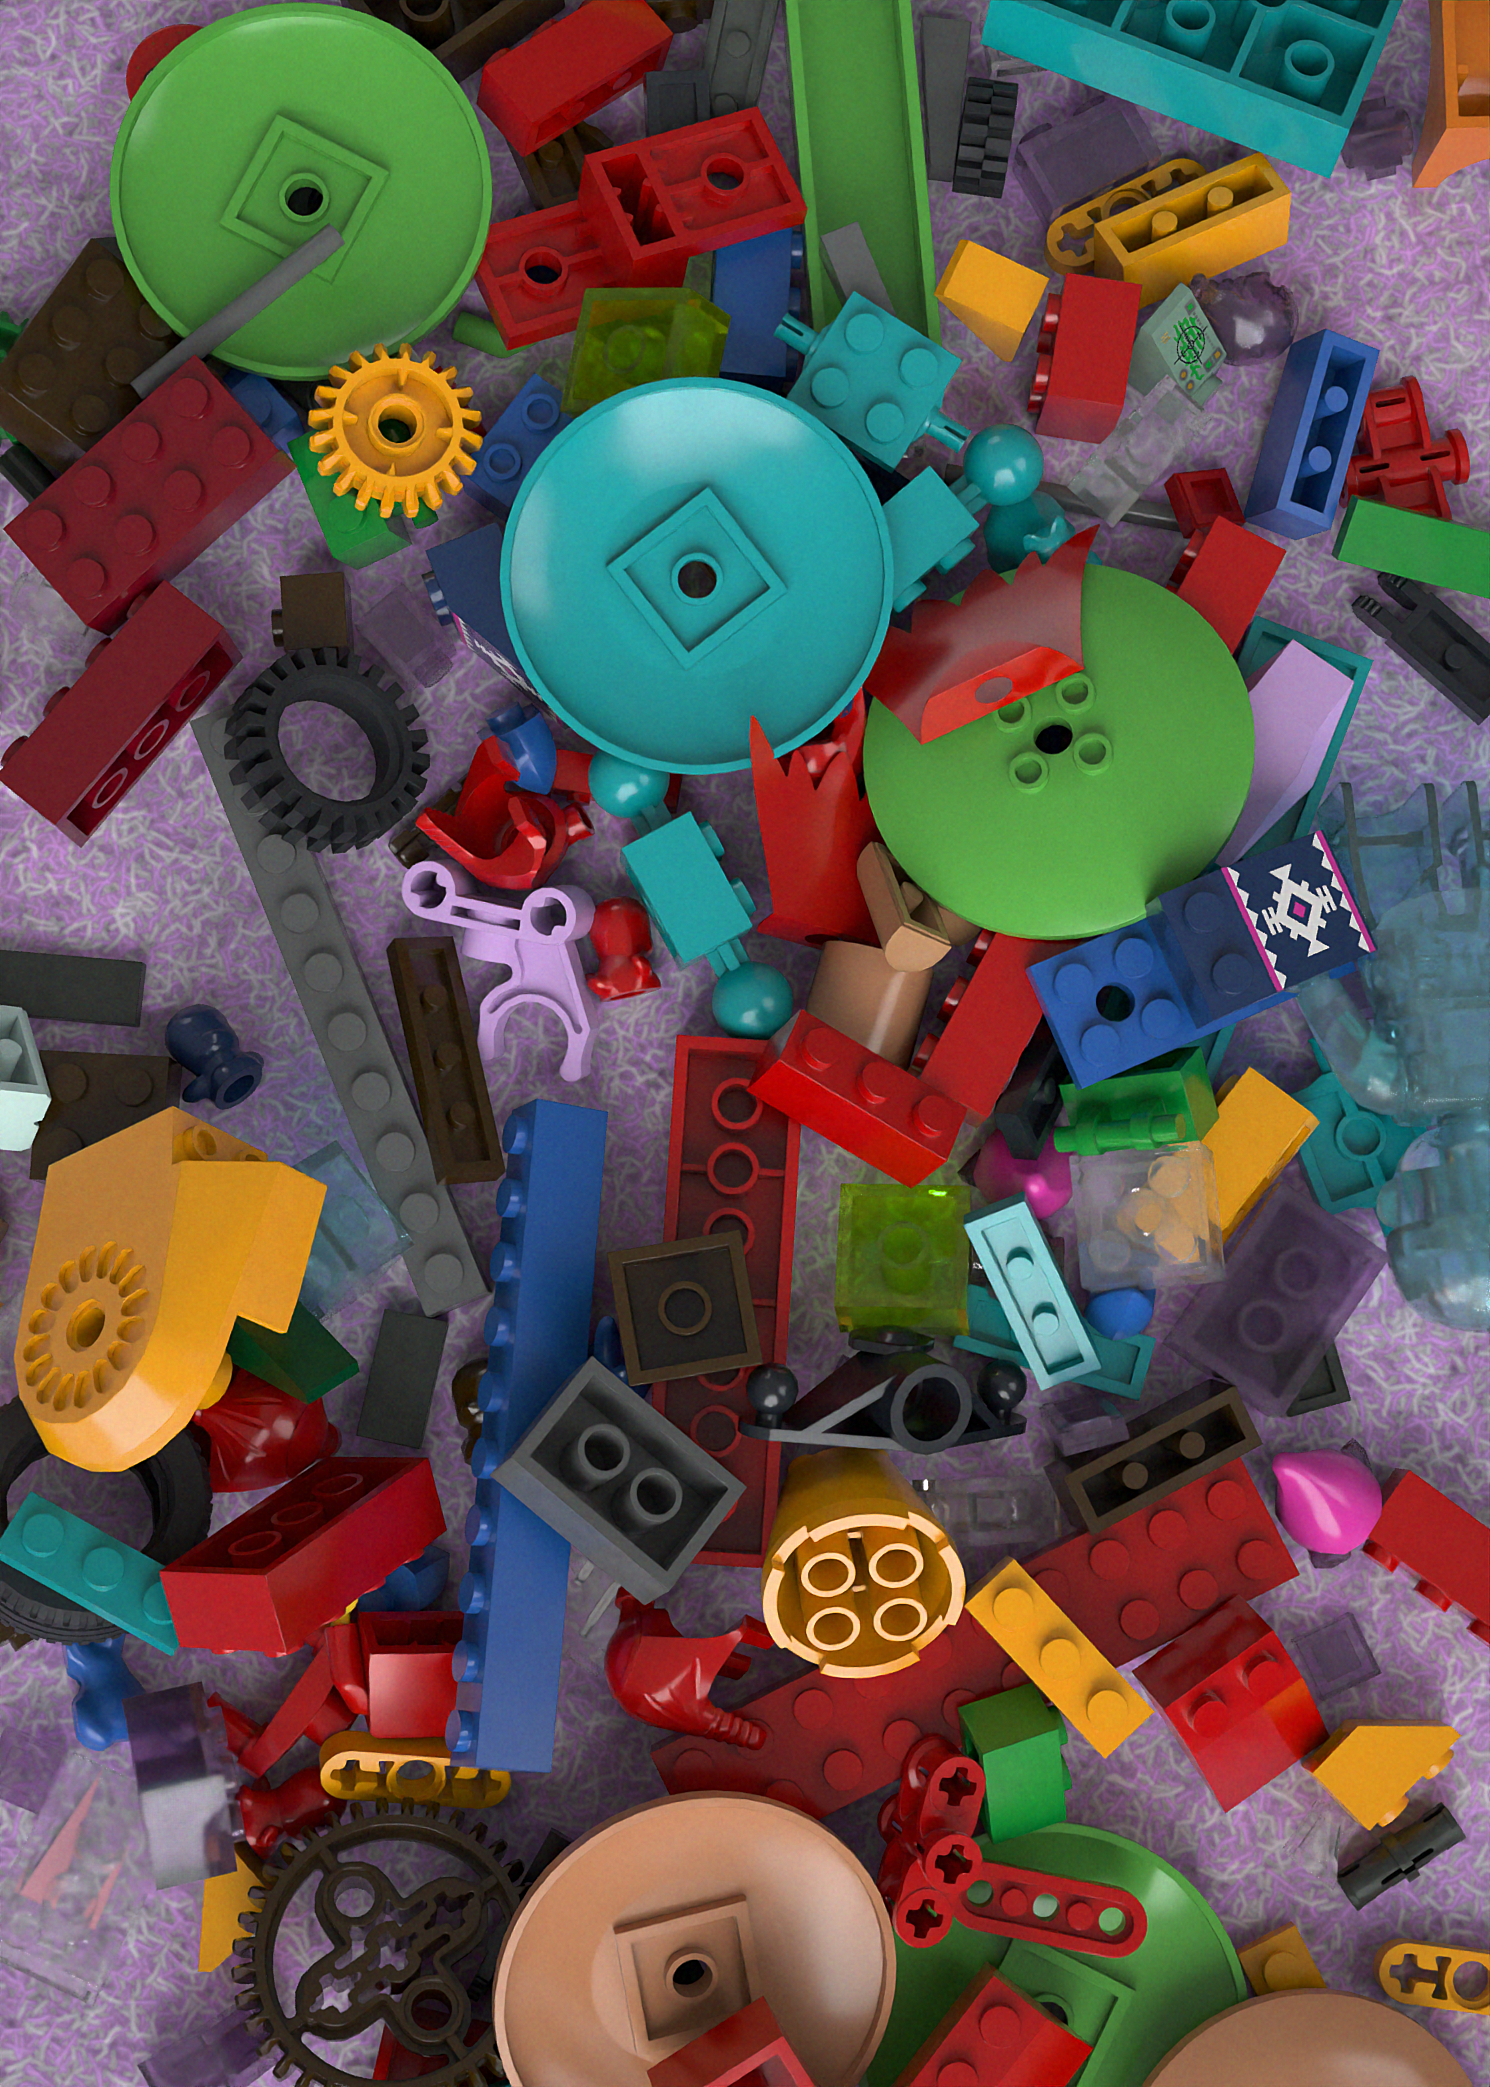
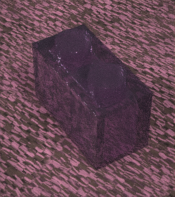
(1083, 156)

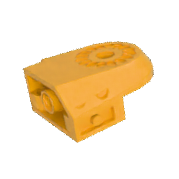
(141, 1277)

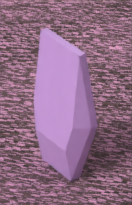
(1295, 715)

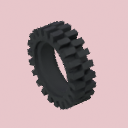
(272, 782)

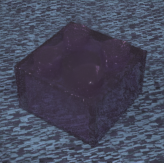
(184, 1784)

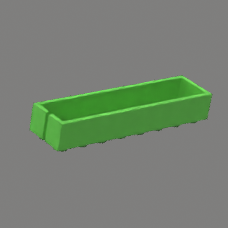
(861, 149)

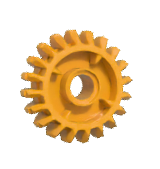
(400, 392)

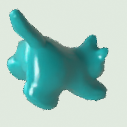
(1027, 527)

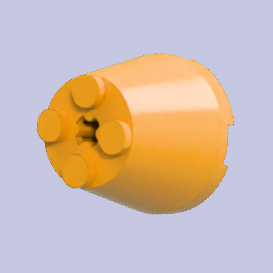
(857, 1566)

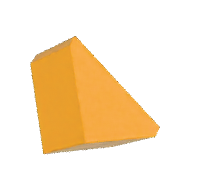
(991, 296)
(222, 1902)

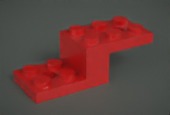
(637, 222)

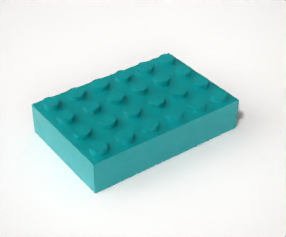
(1245, 70)

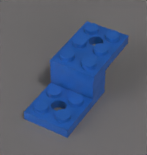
(1156, 1014)

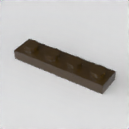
(445, 1060)

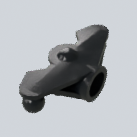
(869, 1404)

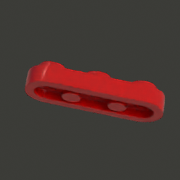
(1071, 1925)

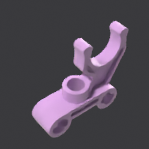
(526, 939)

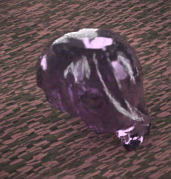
(1248, 316)

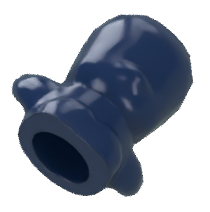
(210, 1050)

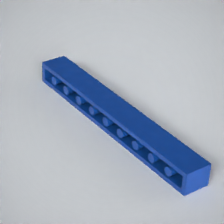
(536, 1339)

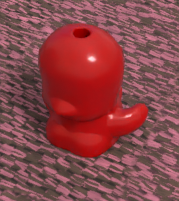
(622, 946)
(282, 1812)

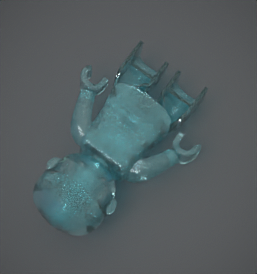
(1428, 1037)

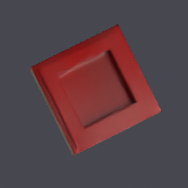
(1200, 498)

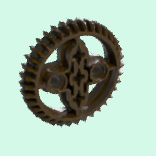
(363, 1974)

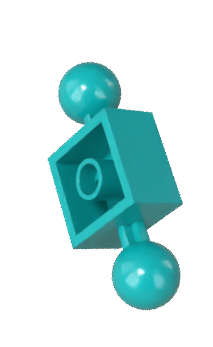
(934, 522)
(691, 898)

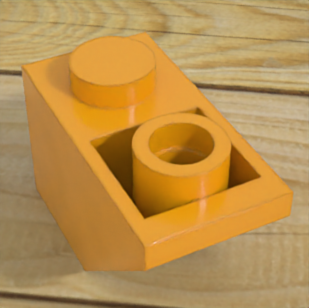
(1376, 1761)

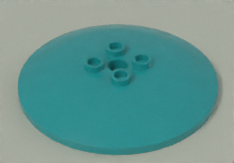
(680, 480)

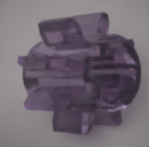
(1378, 139)

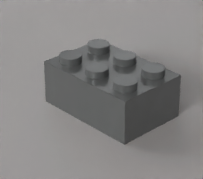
(619, 1481)

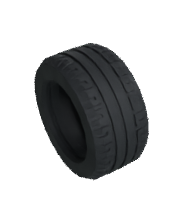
(180, 1519)

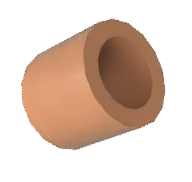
(870, 999)

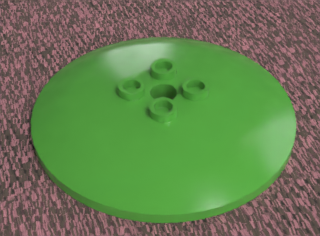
(288, 105)
(1110, 821)
(1121, 2006)

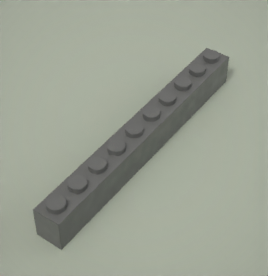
(350, 1039)

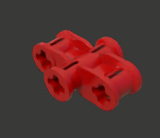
(1399, 458)
(936, 1821)

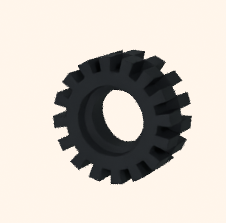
(985, 137)

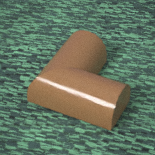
(908, 922)

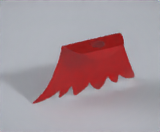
(987, 649)
(812, 848)

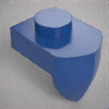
(529, 742)
(1120, 1311)
(410, 1585)

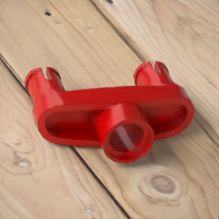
(310, 1710)

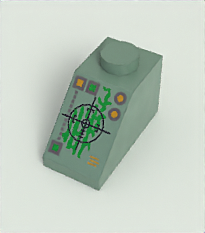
(1180, 345)

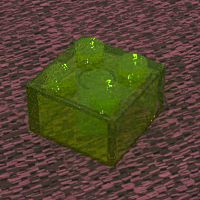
(640, 339)
(904, 1258)

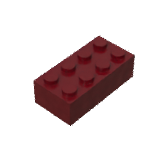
(150, 496)
(120, 712)

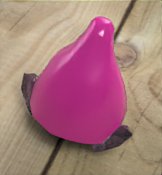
(1000, 1176)
(1327, 1500)

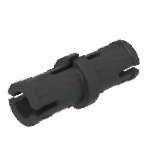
(1400, 1856)

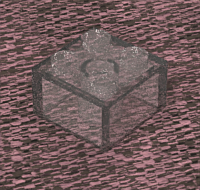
(1147, 1218)

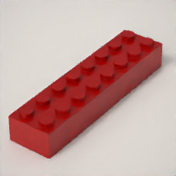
(726, 1172)

